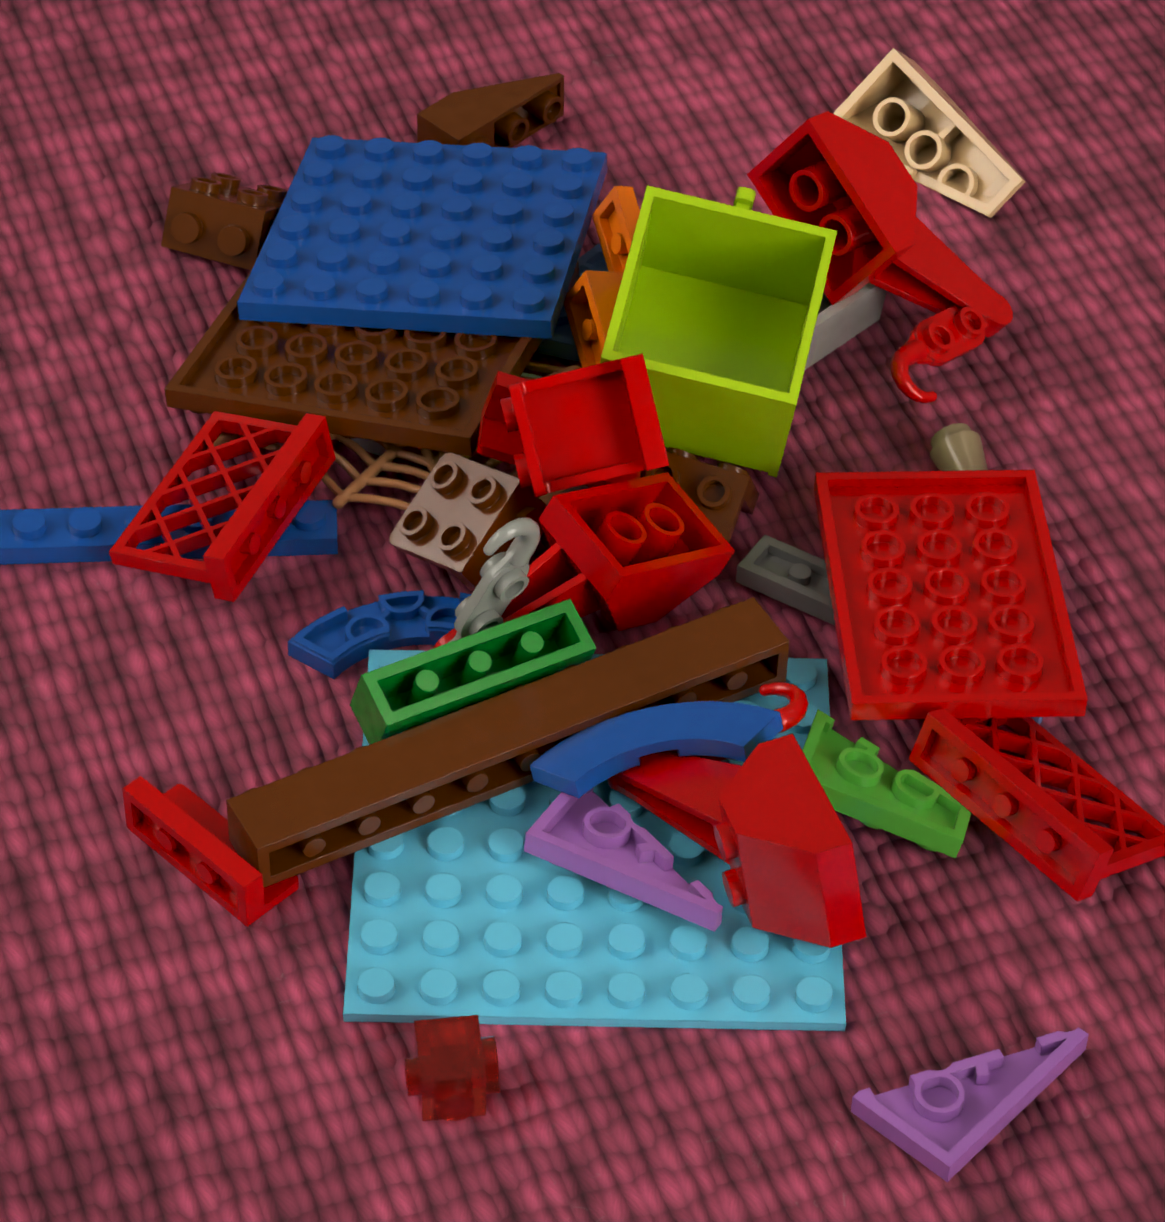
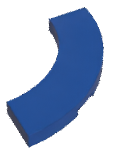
(394, 621)
(618, 743)

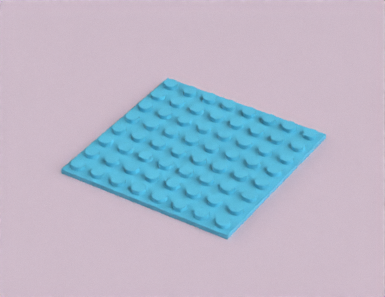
(478, 927)

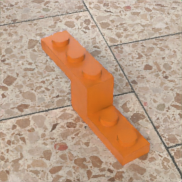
(594, 294)

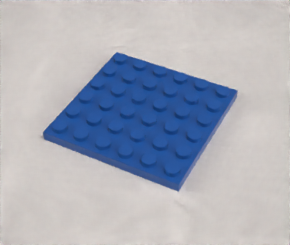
(426, 237)

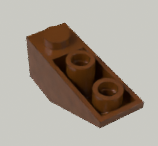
(494, 113)

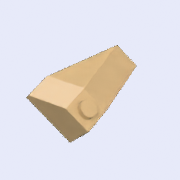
(931, 135)

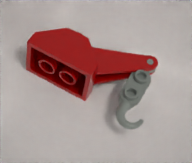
(612, 548)

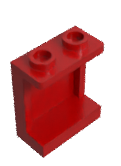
(585, 425)

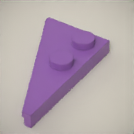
(618, 853)
(958, 1110)

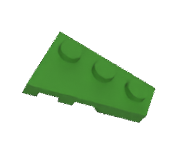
(881, 795)

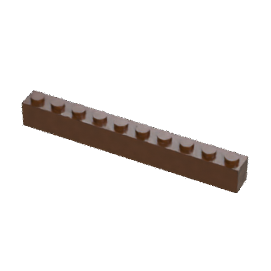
(490, 744)

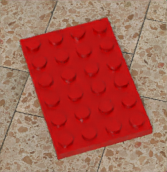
(947, 595)

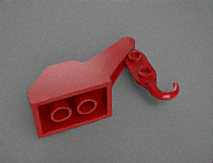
(857, 185)
(769, 824)

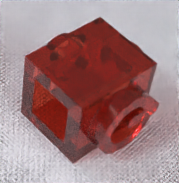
(452, 1068)

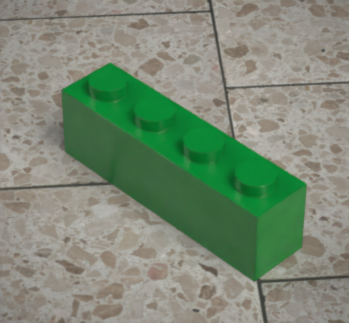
(470, 670)

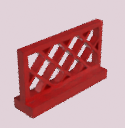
(261, 509)
(1033, 819)

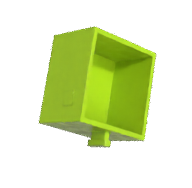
(722, 319)

